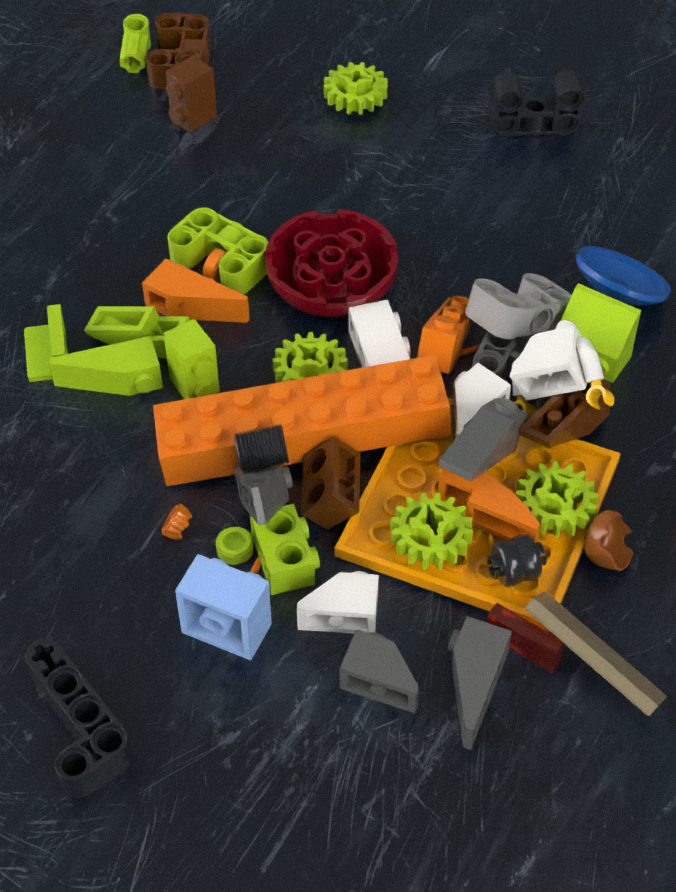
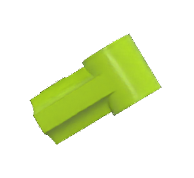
(135, 43)

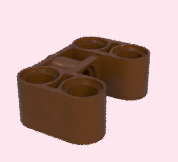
(177, 39)

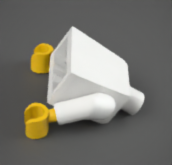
(555, 365)

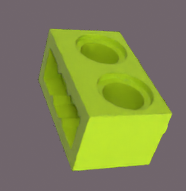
(279, 549)

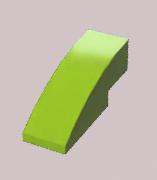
(127, 323)

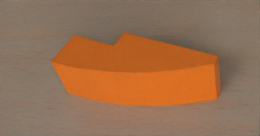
(490, 505)

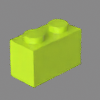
(191, 360)

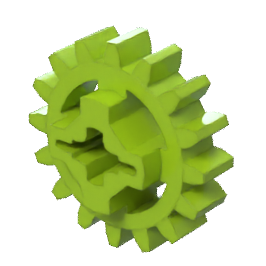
(355, 88)
(308, 358)
(557, 498)
(431, 530)

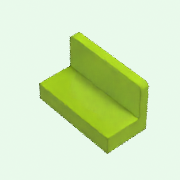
(44, 343)

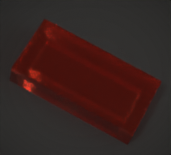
(528, 638)

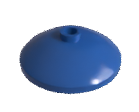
(621, 276)

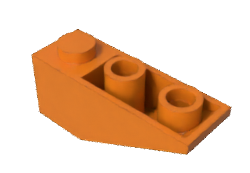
(182, 292)
(446, 333)

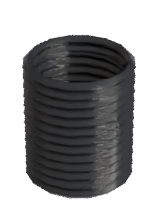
(261, 448)

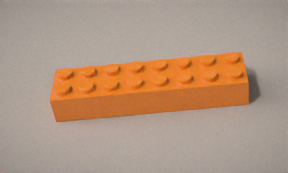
(358, 406)

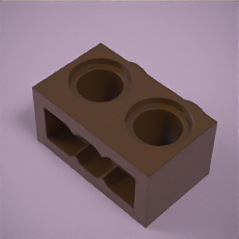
(330, 483)

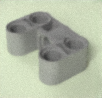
(512, 315)

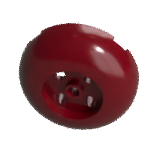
(312, 260)

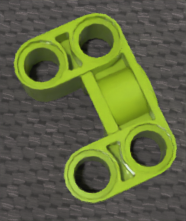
(206, 231)

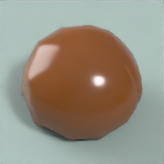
(605, 541)

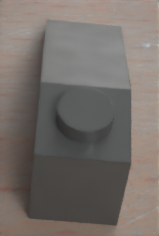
(485, 439)
(263, 490)
(476, 666)

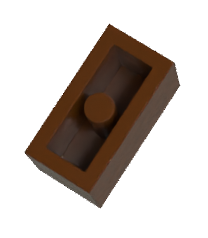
(191, 93)

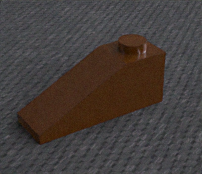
(565, 418)

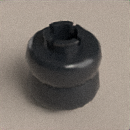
(516, 560)

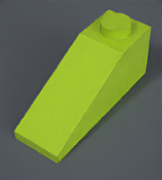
(114, 368)

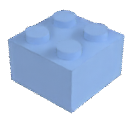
(224, 606)

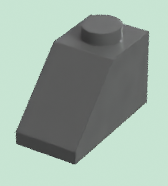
(378, 671)

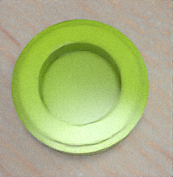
(234, 545)

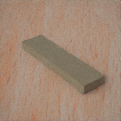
(596, 653)

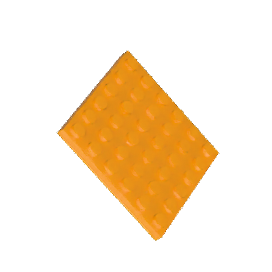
(414, 469)

